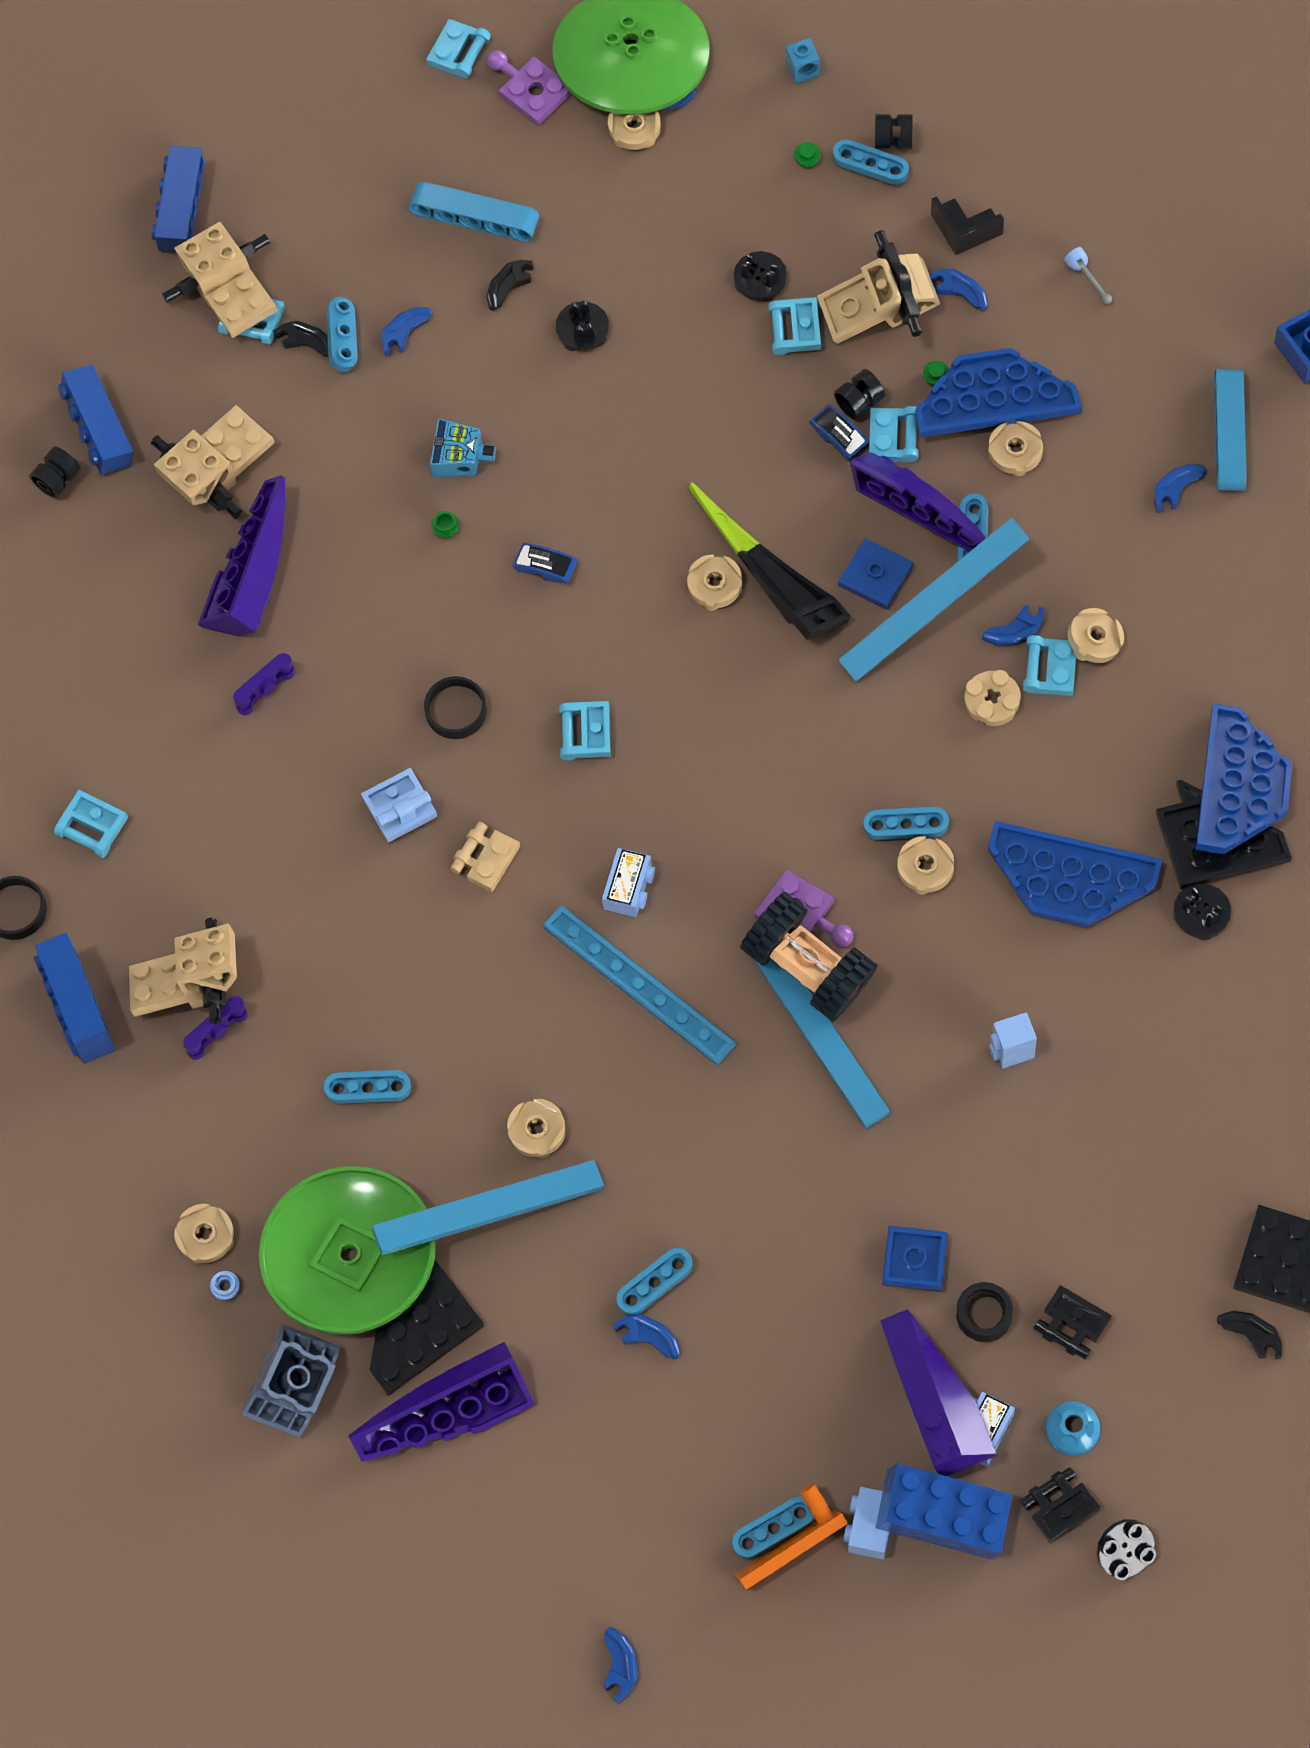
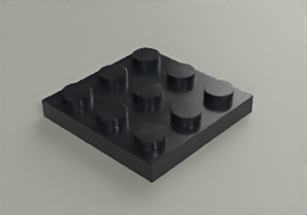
(1277, 1259)

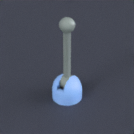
(1077, 261)

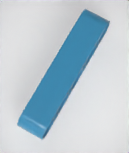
(473, 211)
(1230, 429)

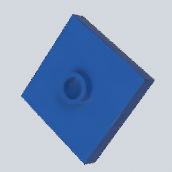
(875, 573)
(914, 1258)

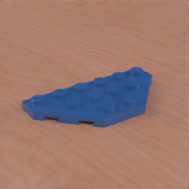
(992, 391)
(1242, 782)
(1068, 876)

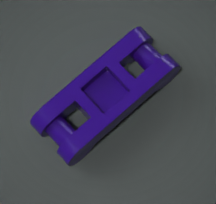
(263, 683)
(206, 1032)

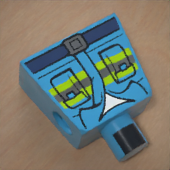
(458, 450)

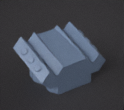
(291, 1381)

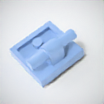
(399, 805)

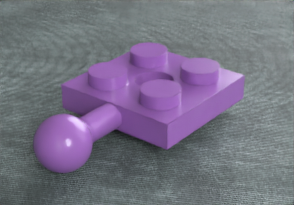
(531, 75)
(815, 901)

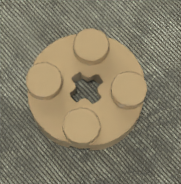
(634, 138)
(1015, 462)
(717, 567)
(1087, 647)
(985, 711)
(925, 880)
(538, 1144)
(219, 1240)

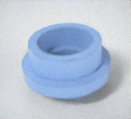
(220, 1278)

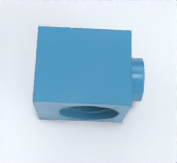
(802, 61)

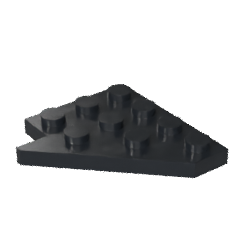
(1194, 866)
(422, 1332)

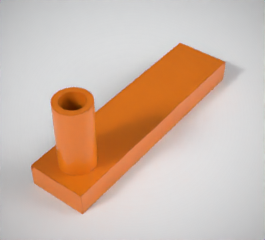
(826, 1524)

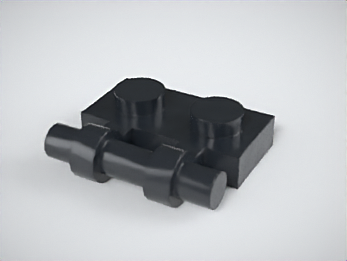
(1078, 1315)
(1065, 1511)

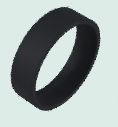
(450, 682)
(37, 922)

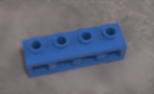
(179, 197)
(95, 419)

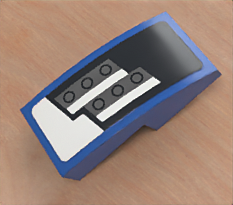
(839, 431)
(547, 562)

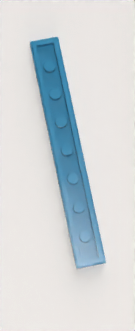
(934, 599)
(639, 985)
(826, 1045)
(487, 1207)

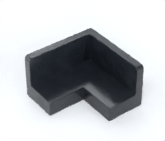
(965, 232)

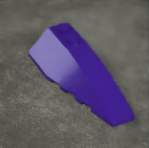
(913, 499)
(245, 585)
(939, 1400)
(450, 1404)

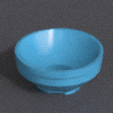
(1068, 1442)

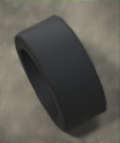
(995, 1292)

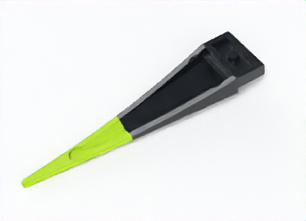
(794, 596)

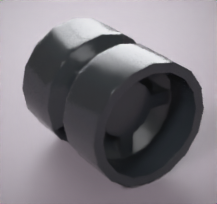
(883, 131)
(862, 391)
(57, 469)

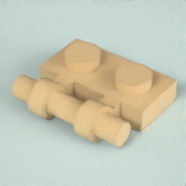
(492, 861)

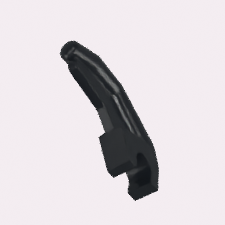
(506, 279)
(303, 334)
(1255, 1329)

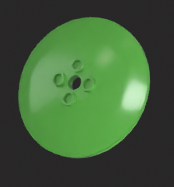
(632, 77)
(306, 1244)

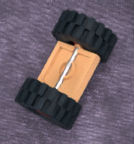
(807, 958)

